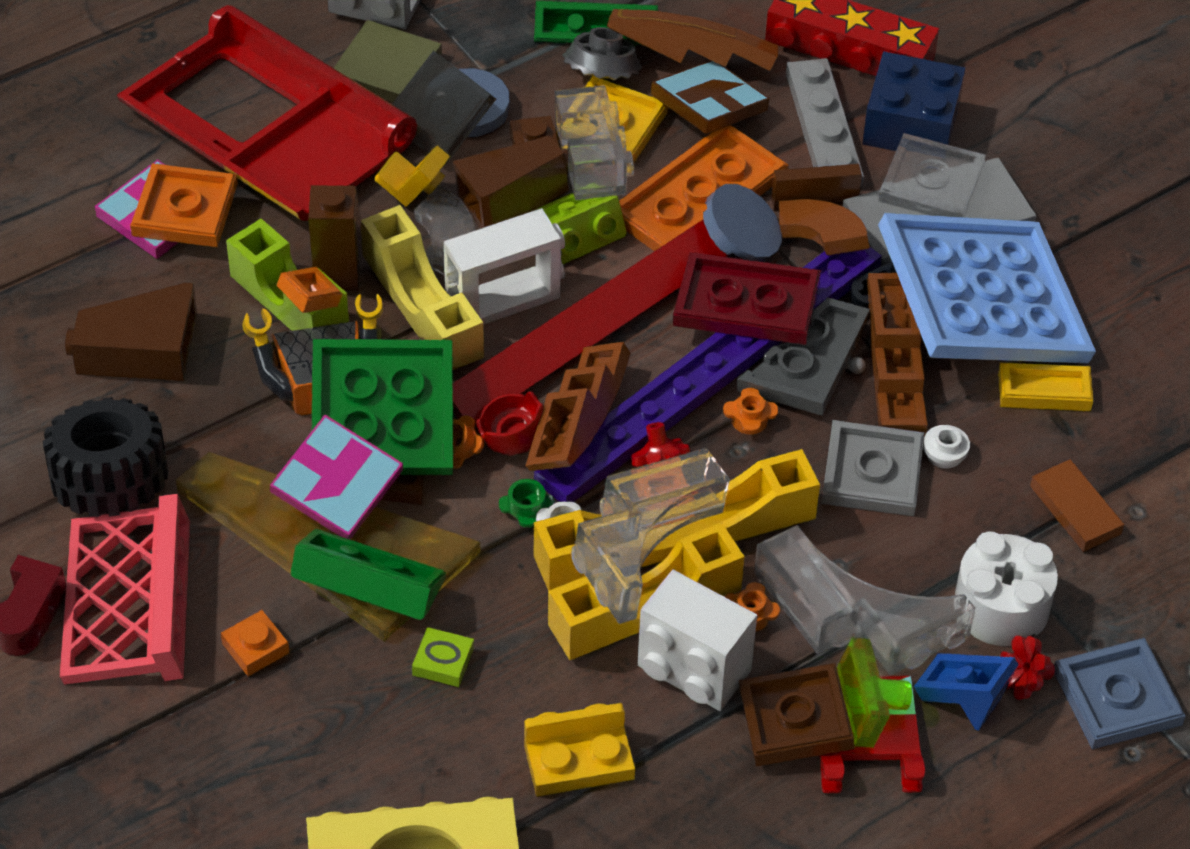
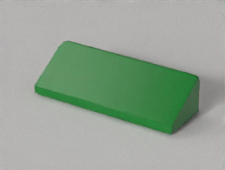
(565, 20)
(367, 573)

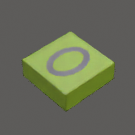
(443, 657)

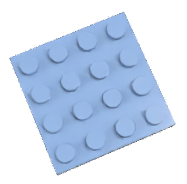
(985, 289)

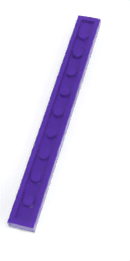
(687, 386)

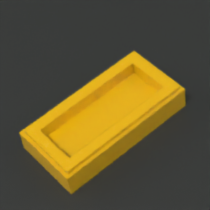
(1045, 386)

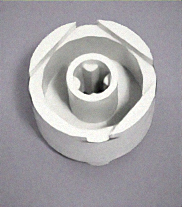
(1009, 585)

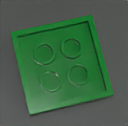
(390, 396)

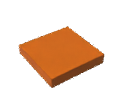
(184, 205)

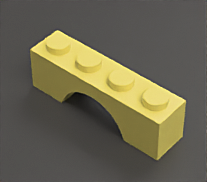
(400, 262)
(436, 825)

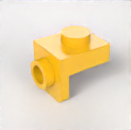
(407, 181)

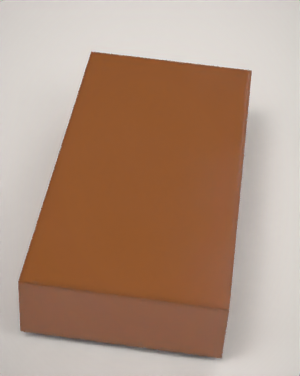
(1077, 505)

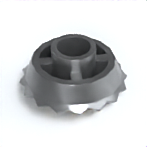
(603, 54)

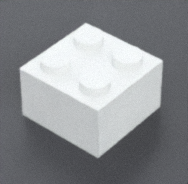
(696, 640)

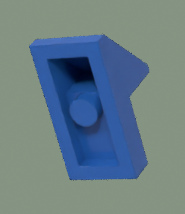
(967, 680)

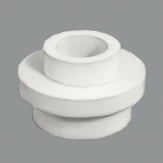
(946, 446)

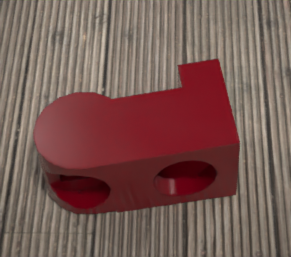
(31, 605)

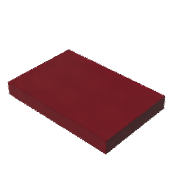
(747, 298)

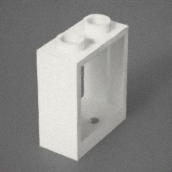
(500, 245)

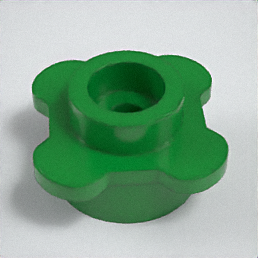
(524, 492)

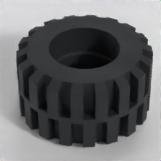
(105, 456)

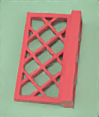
(166, 598)

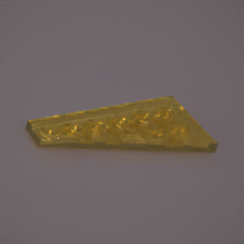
(243, 503)

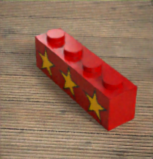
(847, 32)

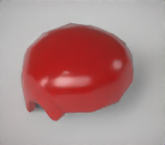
(510, 423)

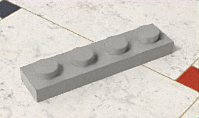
(821, 114)

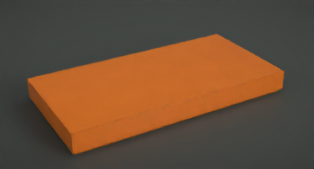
(678, 192)

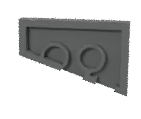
(811, 372)

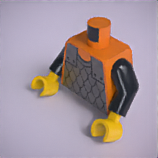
(288, 358)

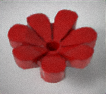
(658, 446)
(1031, 668)

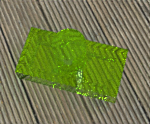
(868, 695)

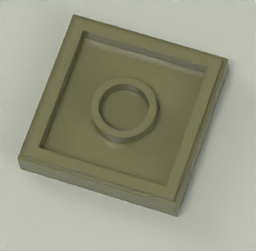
(385, 58)

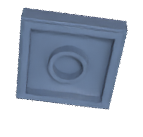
(1118, 693)

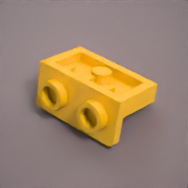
(578, 749)

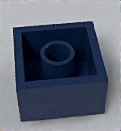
(912, 99)

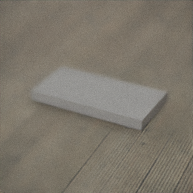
(993, 198)

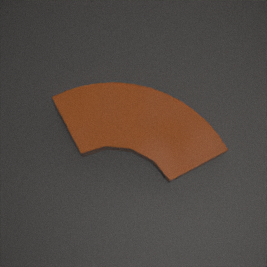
(825, 223)

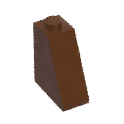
(511, 180)
(336, 233)
(136, 335)

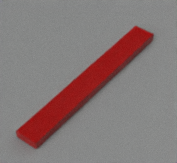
(581, 324)

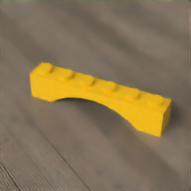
(758, 501)

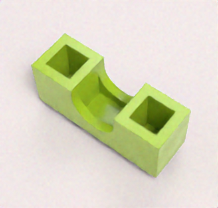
(257, 260)

